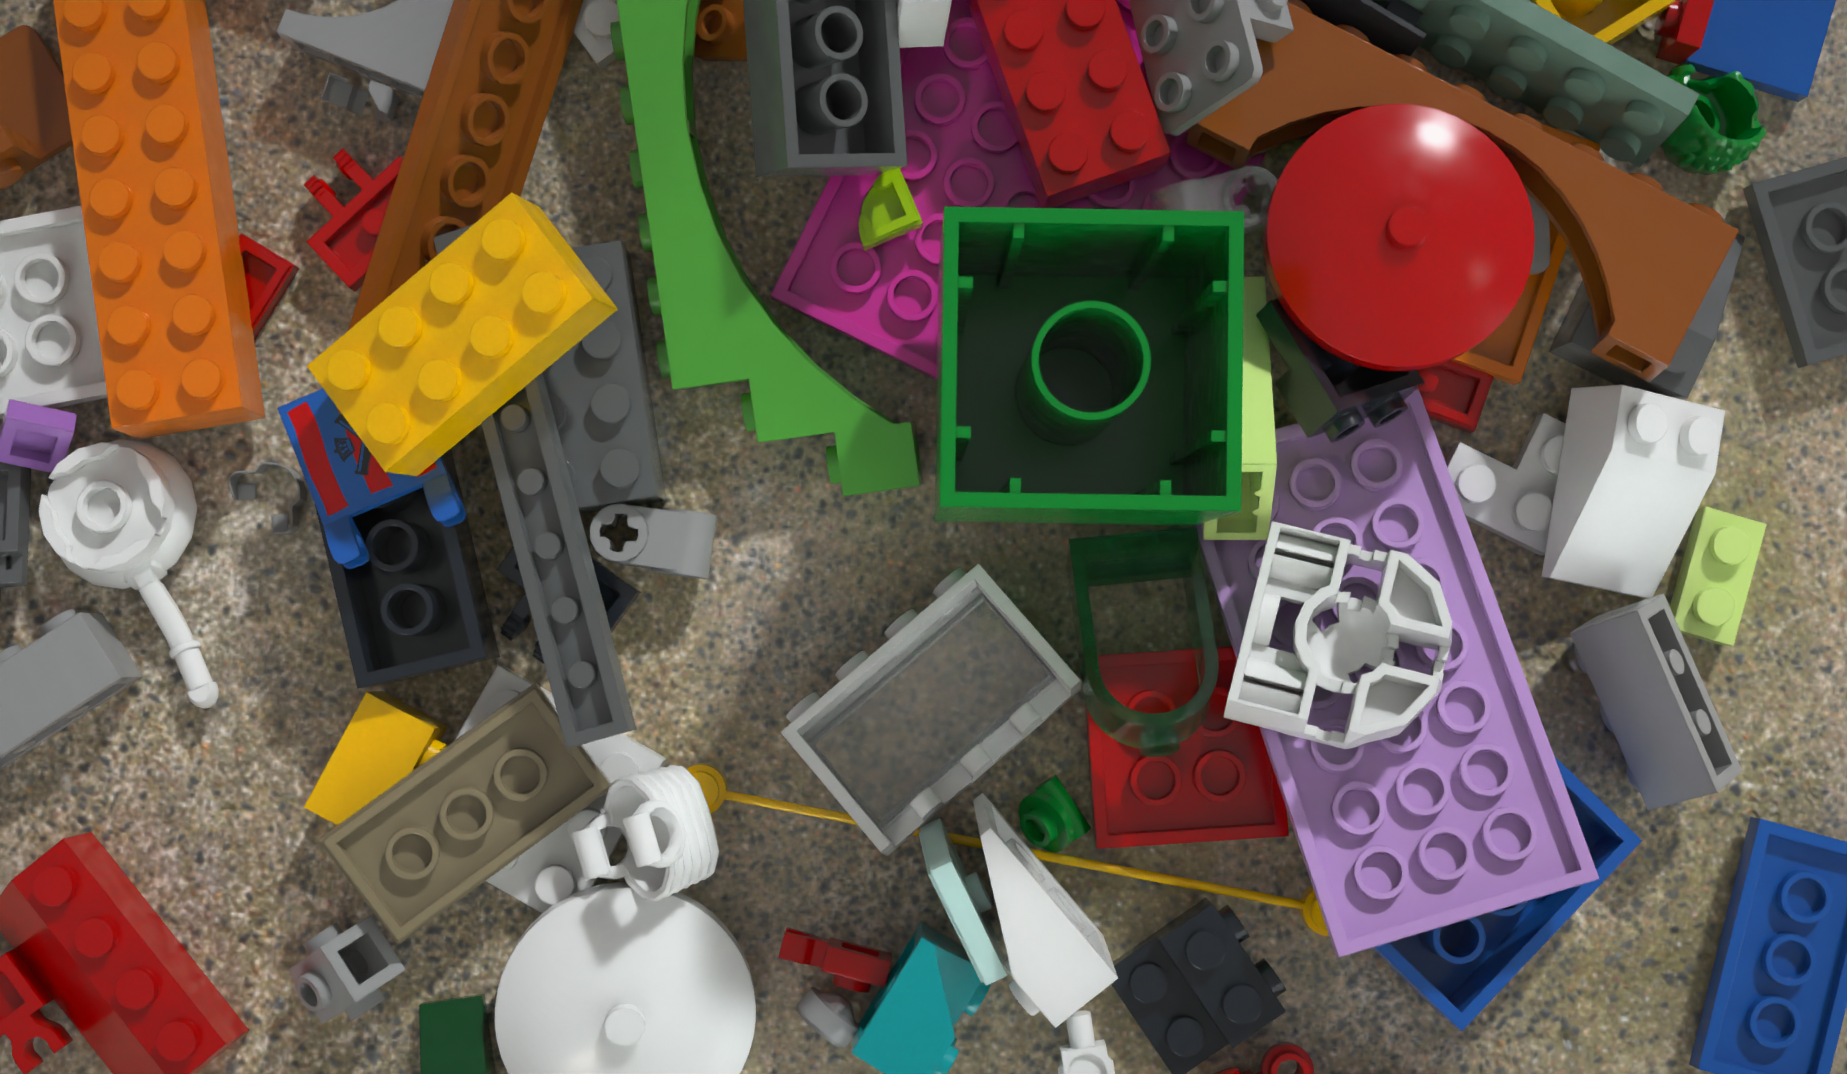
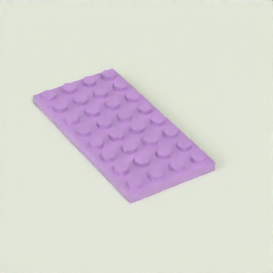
(1469, 795)

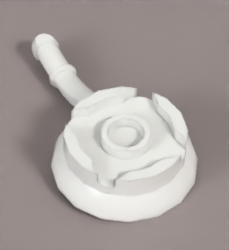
(121, 522)

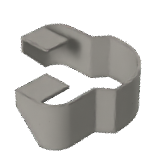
(352, 98)
(248, 491)

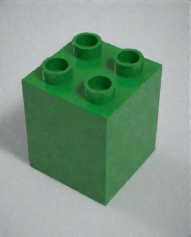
(1089, 366)

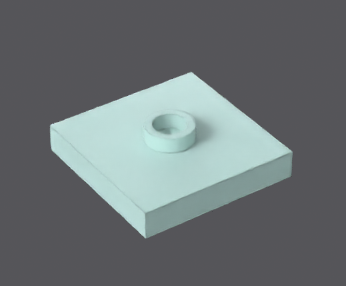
(963, 900)

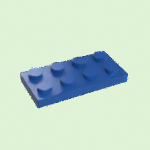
(1779, 958)

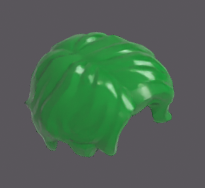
(1719, 128)

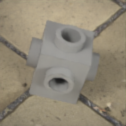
(345, 970)

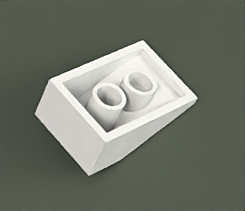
(1628, 486)
(1049, 941)

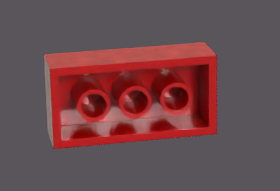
(1072, 94)

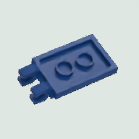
(1767, 41)

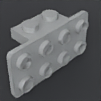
(1203, 52)

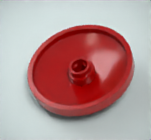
(1398, 237)

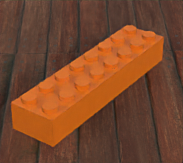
(158, 215)

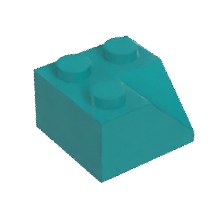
(915, 1014)

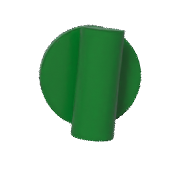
(1051, 817)

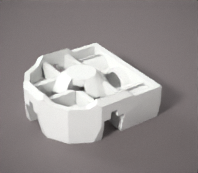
(1278, 686)

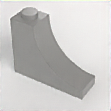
(385, 45)

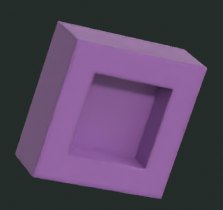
(35, 435)

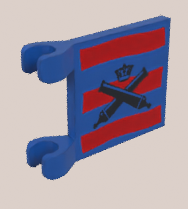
(350, 480)

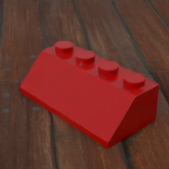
(114, 963)

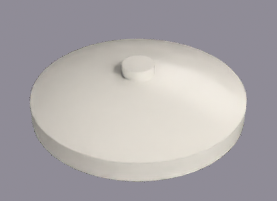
(625, 989)

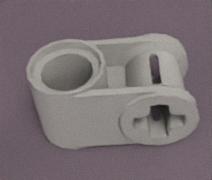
(667, 539)

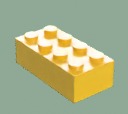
(461, 337)

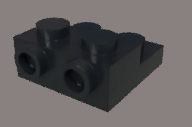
(1328, 391)
(1197, 987)

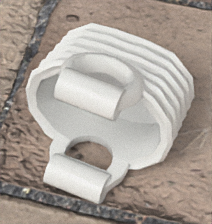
(665, 832)

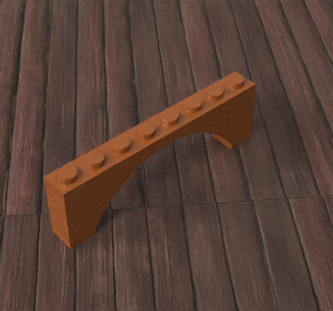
(1635, 246)

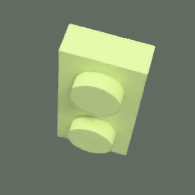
(1716, 575)

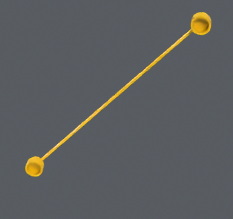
(716, 792)

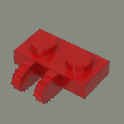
(352, 232)

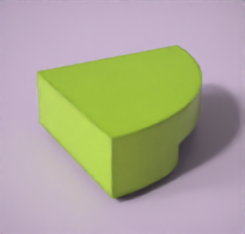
(887, 210)

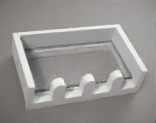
(930, 707)

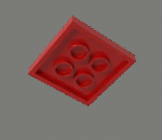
(1205, 792)

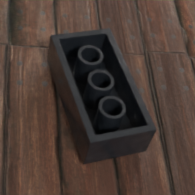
(417, 597)

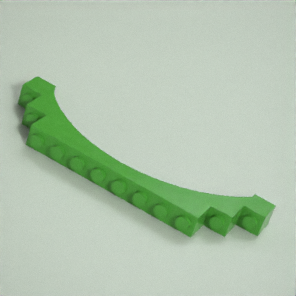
(709, 309)

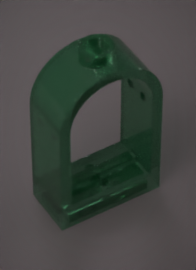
(1132, 560)

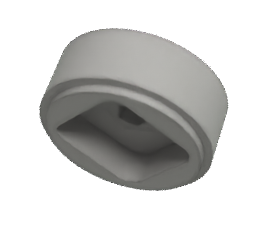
(829, 1016)

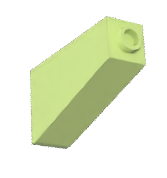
(1258, 430)

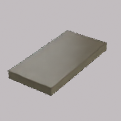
(465, 814)

